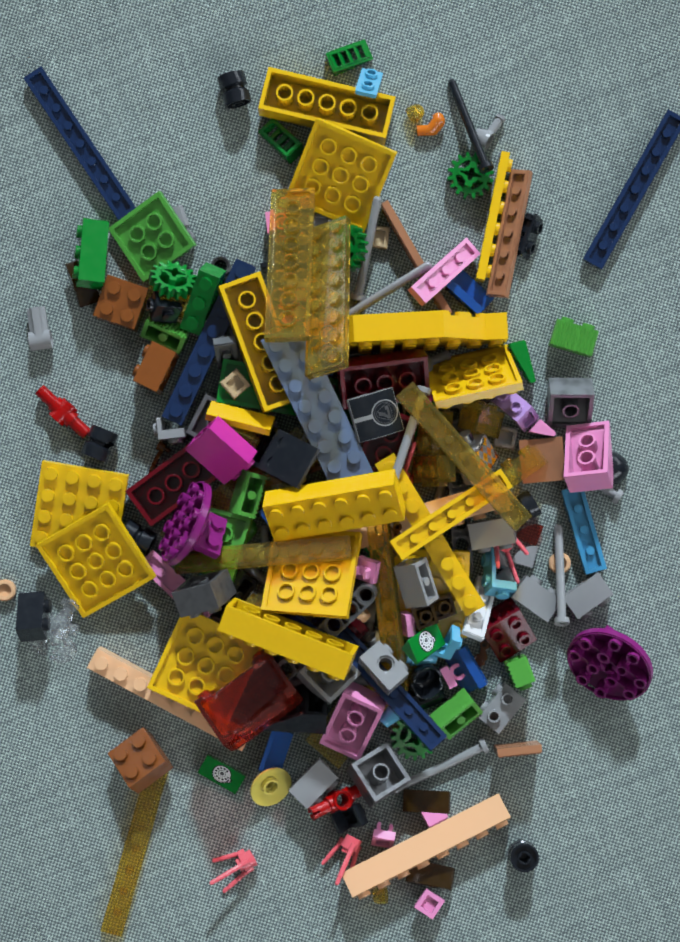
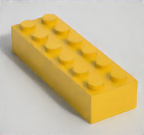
(304, 98)
(246, 308)
(334, 505)
(288, 638)

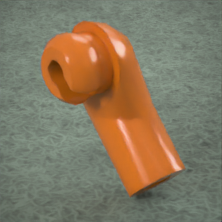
(433, 127)

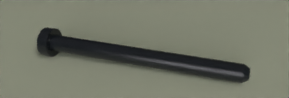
(485, 165)

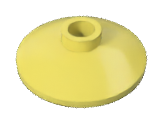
(270, 786)

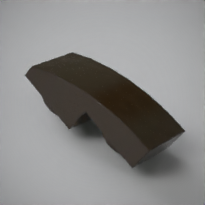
(84, 296)
(438, 610)
(426, 801)
(433, 875)

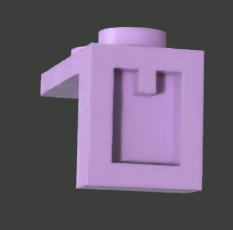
(518, 409)

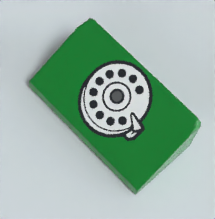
(424, 644)
(221, 773)

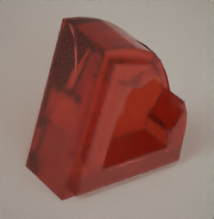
(530, 534)

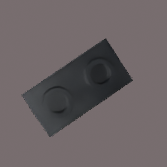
(532, 228)

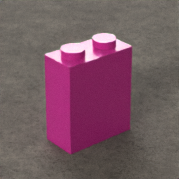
(222, 450)

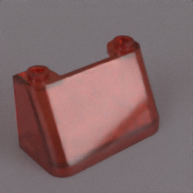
(249, 702)

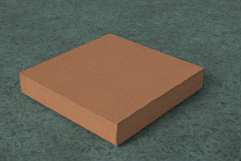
(553, 451)
(517, 748)

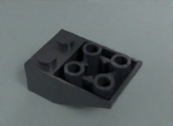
(285, 457)
(307, 717)

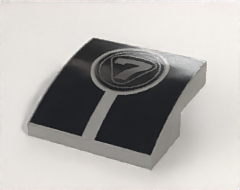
(375, 415)

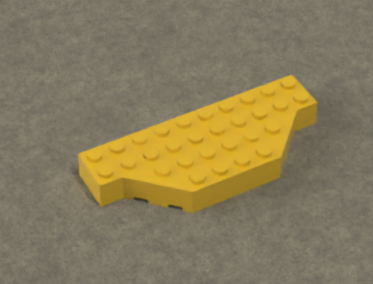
(426, 331)

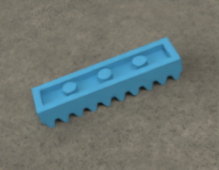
(583, 531)

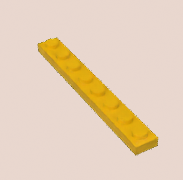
(438, 548)

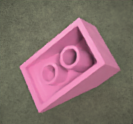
(588, 457)
(353, 721)

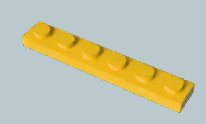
(492, 226)
(441, 520)

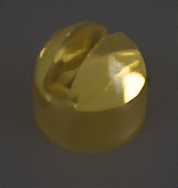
(415, 112)
(380, 896)

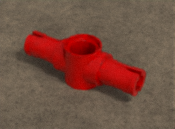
(63, 412)
(330, 804)

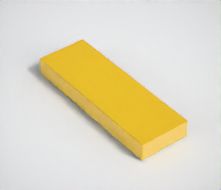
(241, 418)

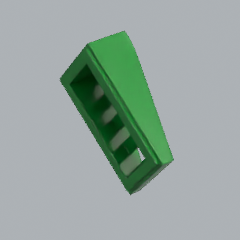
(336, 70)
(291, 150)
(521, 356)

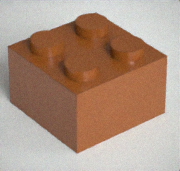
(121, 303)
(155, 367)
(140, 760)

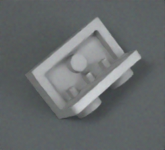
(173, 436)

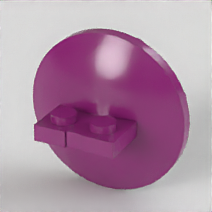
(193, 526)
(610, 664)

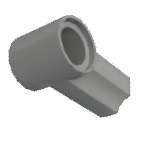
(40, 334)

